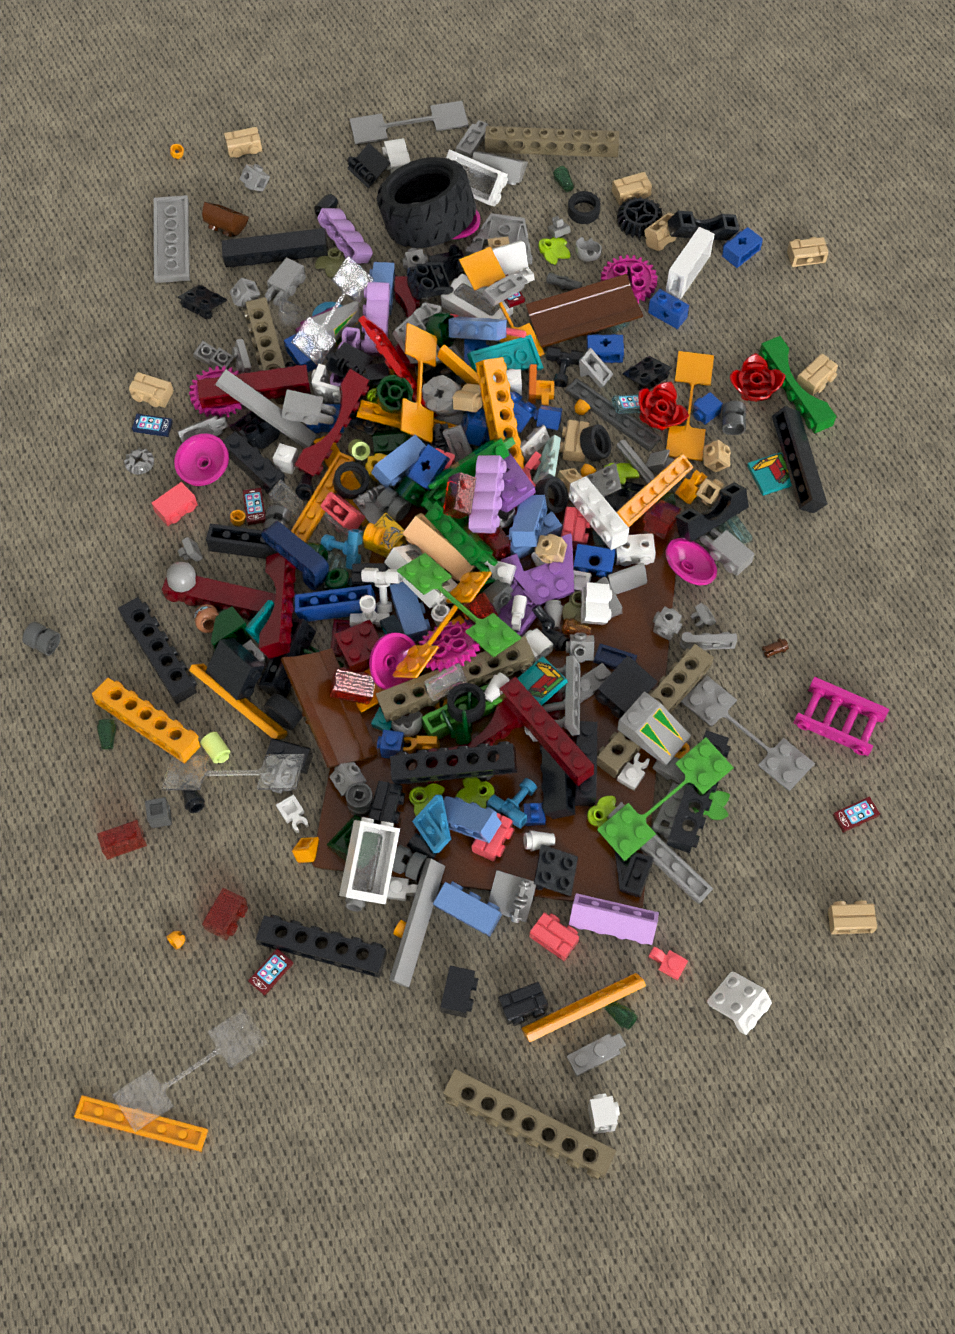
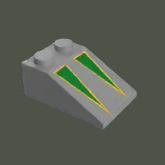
(343, 317)
(653, 728)

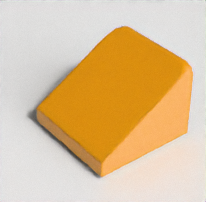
(306, 849)

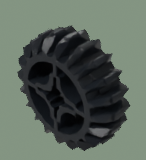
(638, 215)

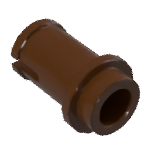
(774, 648)

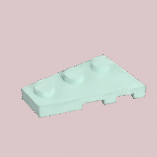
(548, 460)

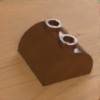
(223, 218)

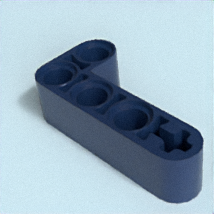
(297, 553)

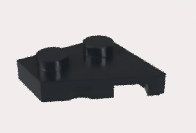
(633, 873)

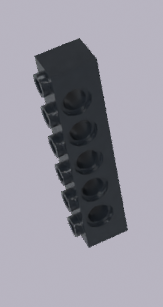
(180, 689)
(463, 769)
(683, 839)
(370, 966)

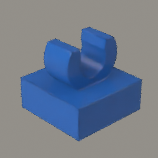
(534, 814)

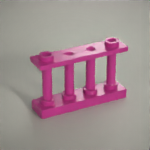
(856, 705)

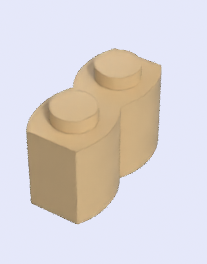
(468, 398)

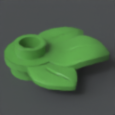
(716, 810)

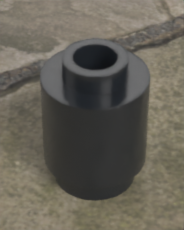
(327, 201)

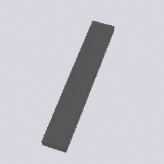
(606, 410)

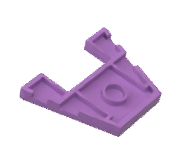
(516, 485)
(547, 580)
(506, 610)

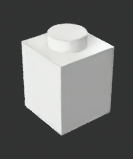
(285, 458)

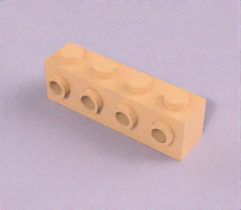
(434, 544)

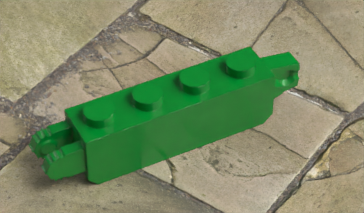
(468, 464)
(460, 536)

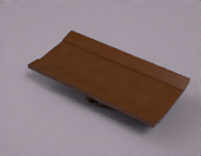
(583, 310)
(333, 721)

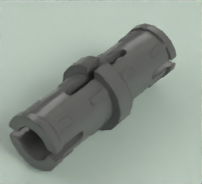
(563, 282)

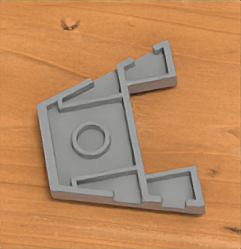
(501, 226)
(416, 319)

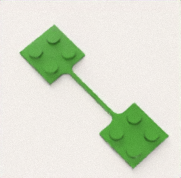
(489, 632)
(628, 829)

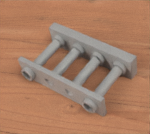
(571, 703)

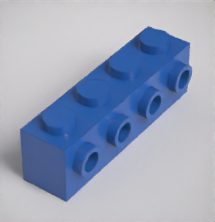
(331, 603)

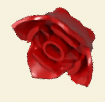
(755, 380)
(659, 407)

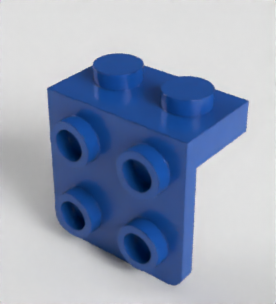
(522, 411)

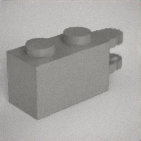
(285, 280)
(307, 409)
(728, 551)

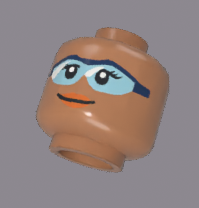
(205, 618)

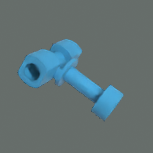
(349, 547)
(511, 806)

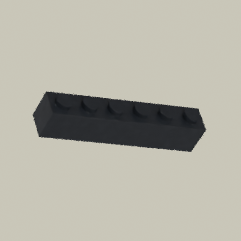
(274, 247)
(799, 460)

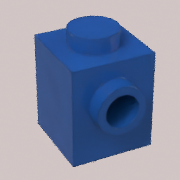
(706, 408)
(548, 416)
(390, 743)

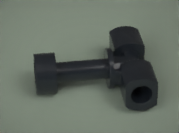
(564, 360)

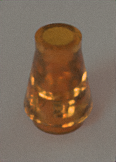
(572, 626)

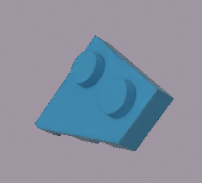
(433, 824)

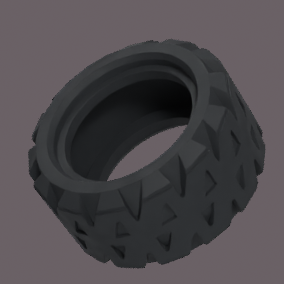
(444, 204)

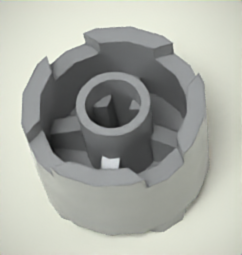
(439, 395)

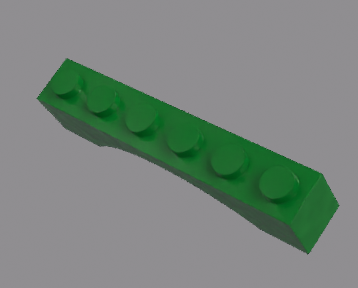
(815, 412)

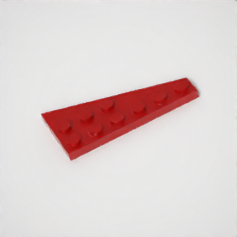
(392, 358)

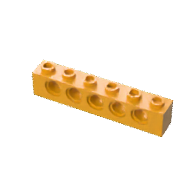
(493, 406)
(182, 748)

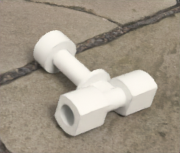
(382, 580)
(367, 605)

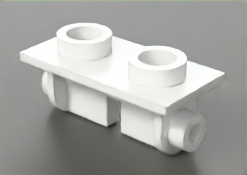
(536, 440)

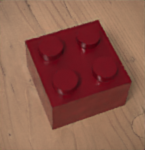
(356, 645)

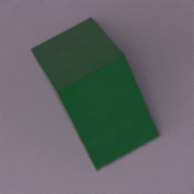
(411, 491)

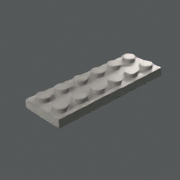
(171, 239)

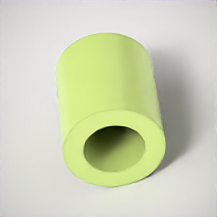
(359, 449)
(215, 747)

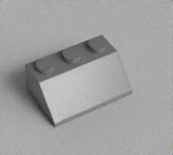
(513, 167)

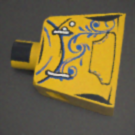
(392, 538)

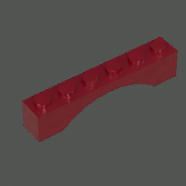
(409, 305)
(350, 390)
(276, 634)
(499, 727)

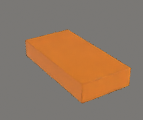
(532, 383)

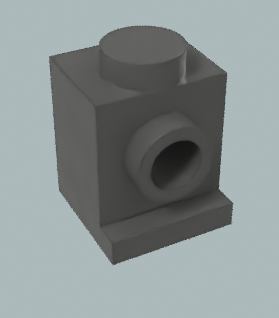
(499, 594)

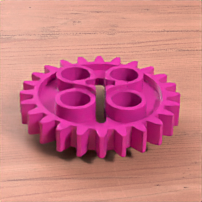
(642, 277)
(220, 410)
(454, 646)

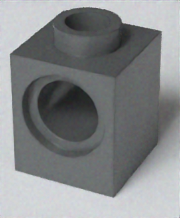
(158, 812)

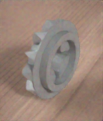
(140, 467)

